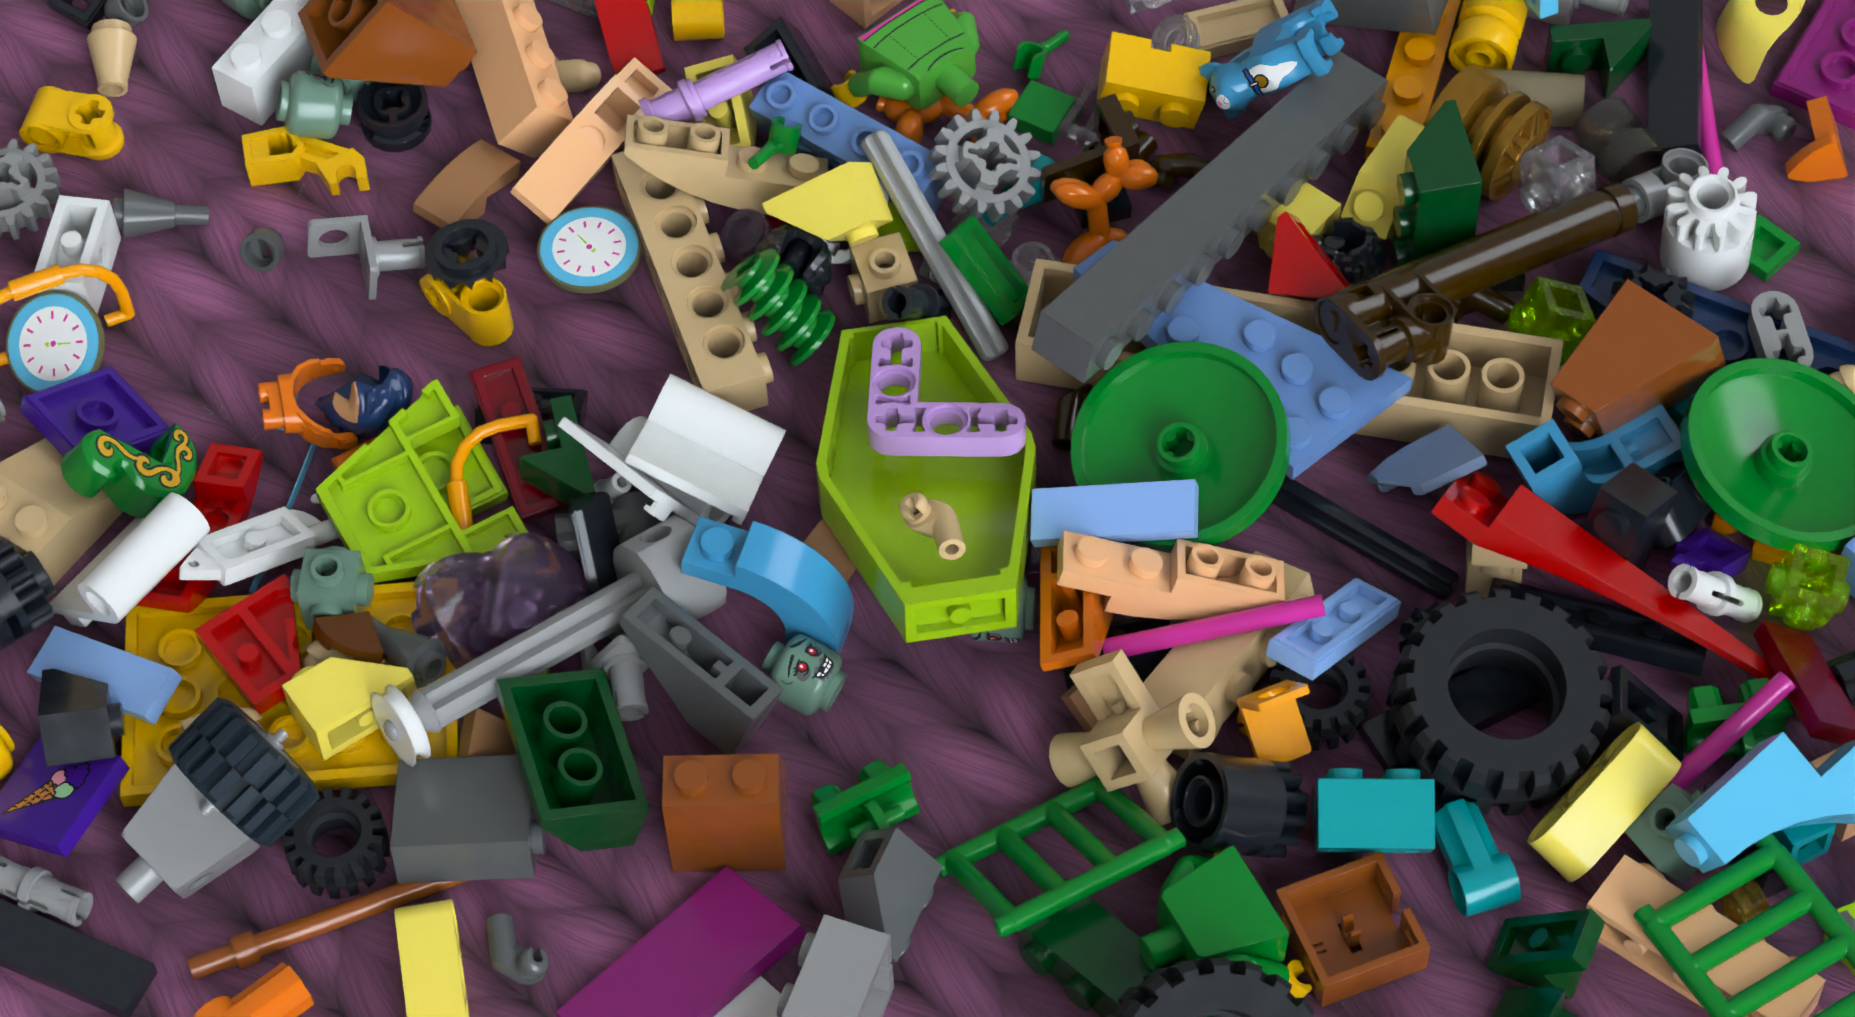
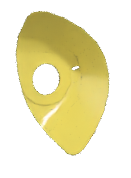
(1748, 34)

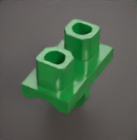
(1707, 713)
(875, 803)

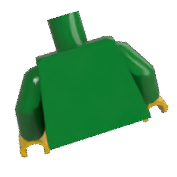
(1219, 911)

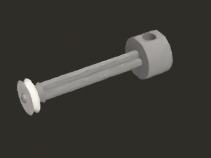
(639, 564)

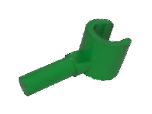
(1033, 55)
(781, 140)

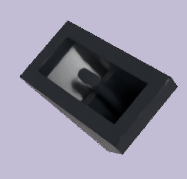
(1638, 703)

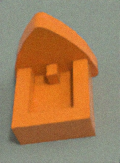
(1824, 156)

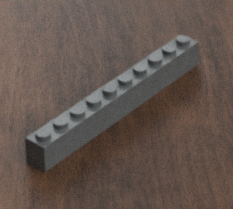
(1208, 218)

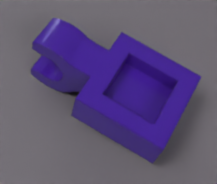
(1709, 553)

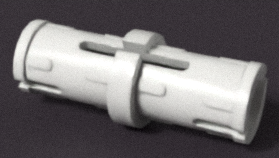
(1697, 587)

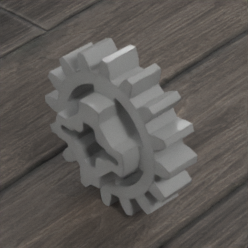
(979, 167)
(18, 198)

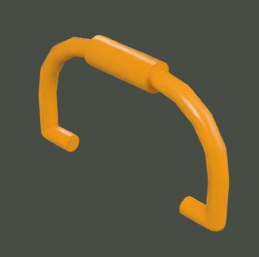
(55, 276)
(457, 488)

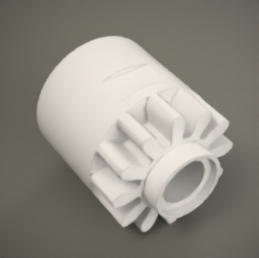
(1708, 229)

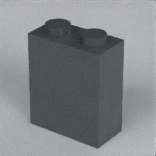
(464, 821)

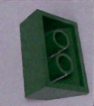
(1436, 190)
(575, 757)

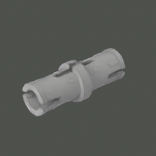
(39, 891)

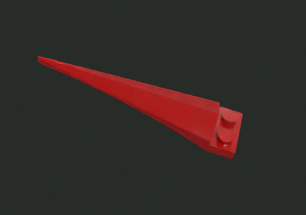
(1548, 540)

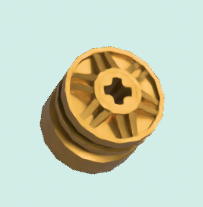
(1497, 126)

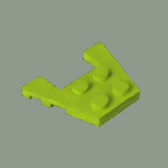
(390, 506)

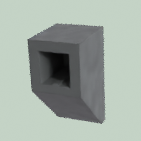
(887, 884)

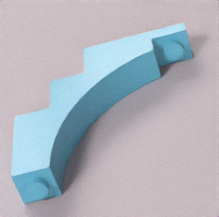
(1761, 795)

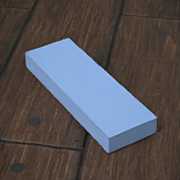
(1116, 511)
(1350, 619)
(132, 680)

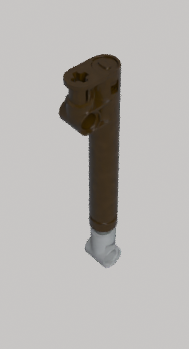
(1410, 308)

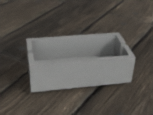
(841, 973)

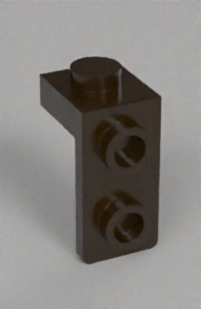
(1088, 166)

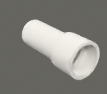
(613, 485)

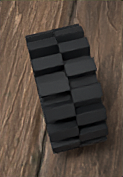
(1346, 715)
(346, 869)

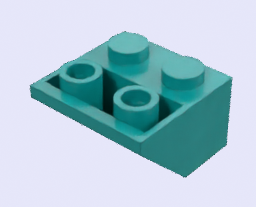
(1373, 814)

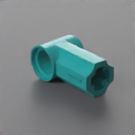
(1477, 872)

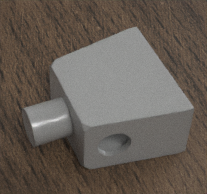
(179, 841)

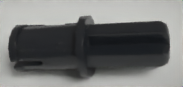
(915, 302)

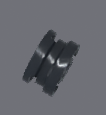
(394, 115)

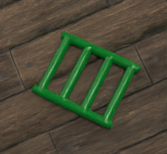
(1057, 892)
(1805, 899)

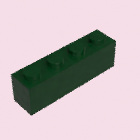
(1087, 954)

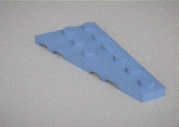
(1315, 385)

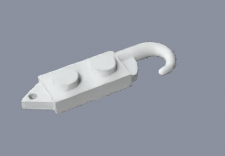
(256, 545)

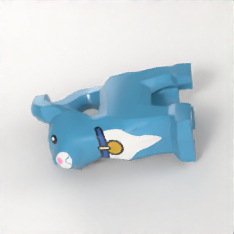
(1278, 58)

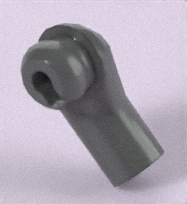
(1760, 120)

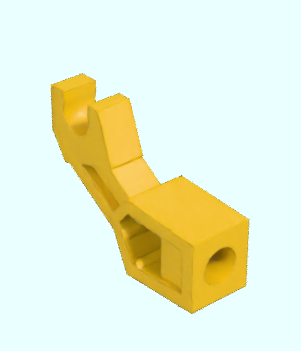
(282, 157)

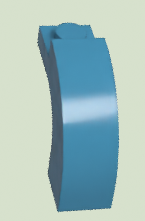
(1572, 472)
(777, 571)

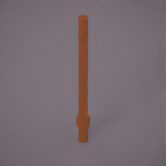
(248, 947)

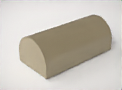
(1557, 91)

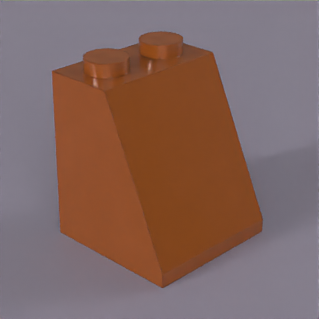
(388, 40)
(1632, 362)
(725, 812)

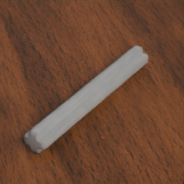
(927, 233)

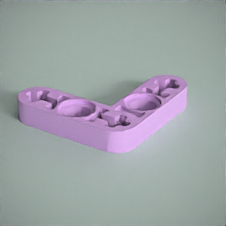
(908, 413)

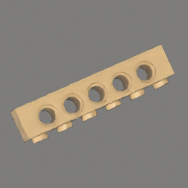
(675, 252)

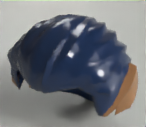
(368, 403)

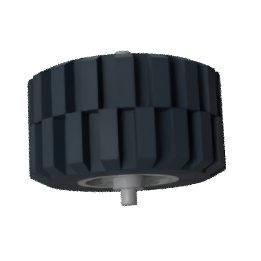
(243, 772)

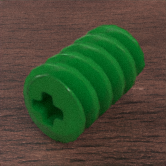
(782, 302)

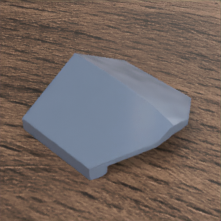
(1428, 462)

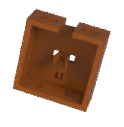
(1361, 902)

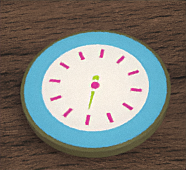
(589, 249)
(54, 340)

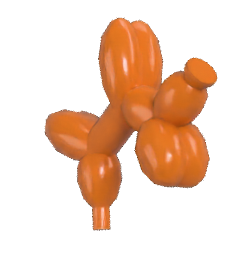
(911, 120)
(1078, 194)

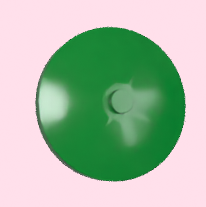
(1184, 417)
(1775, 452)

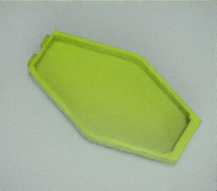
(864, 490)

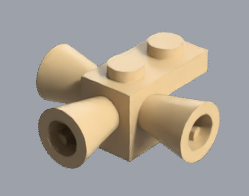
(1131, 734)

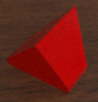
(1300, 264)

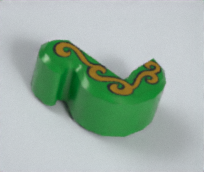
(126, 474)

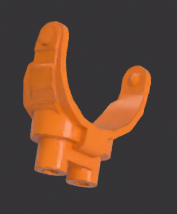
(286, 414)

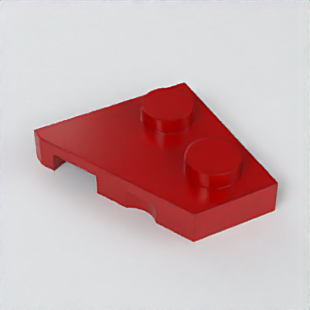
(256, 644)

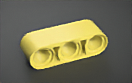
(1604, 802)
(431, 960)

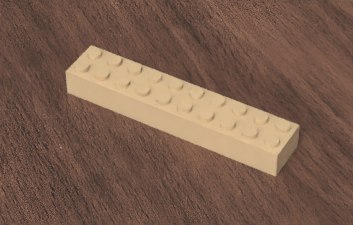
(1486, 387)

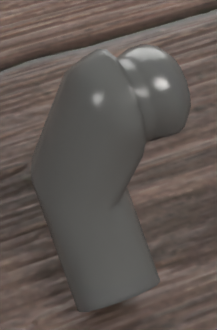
(509, 958)

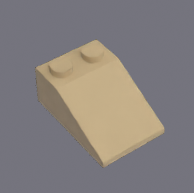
(45, 513)

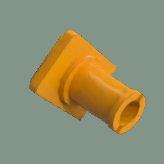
(1275, 721)

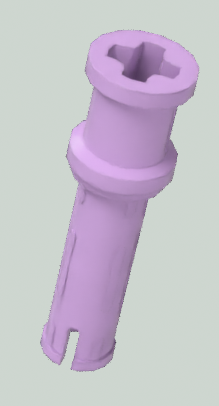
(692, 100)

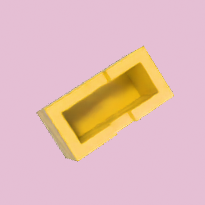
(1154, 81)

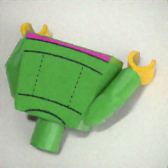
(916, 58)

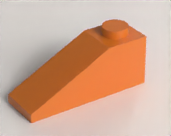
(1070, 619)

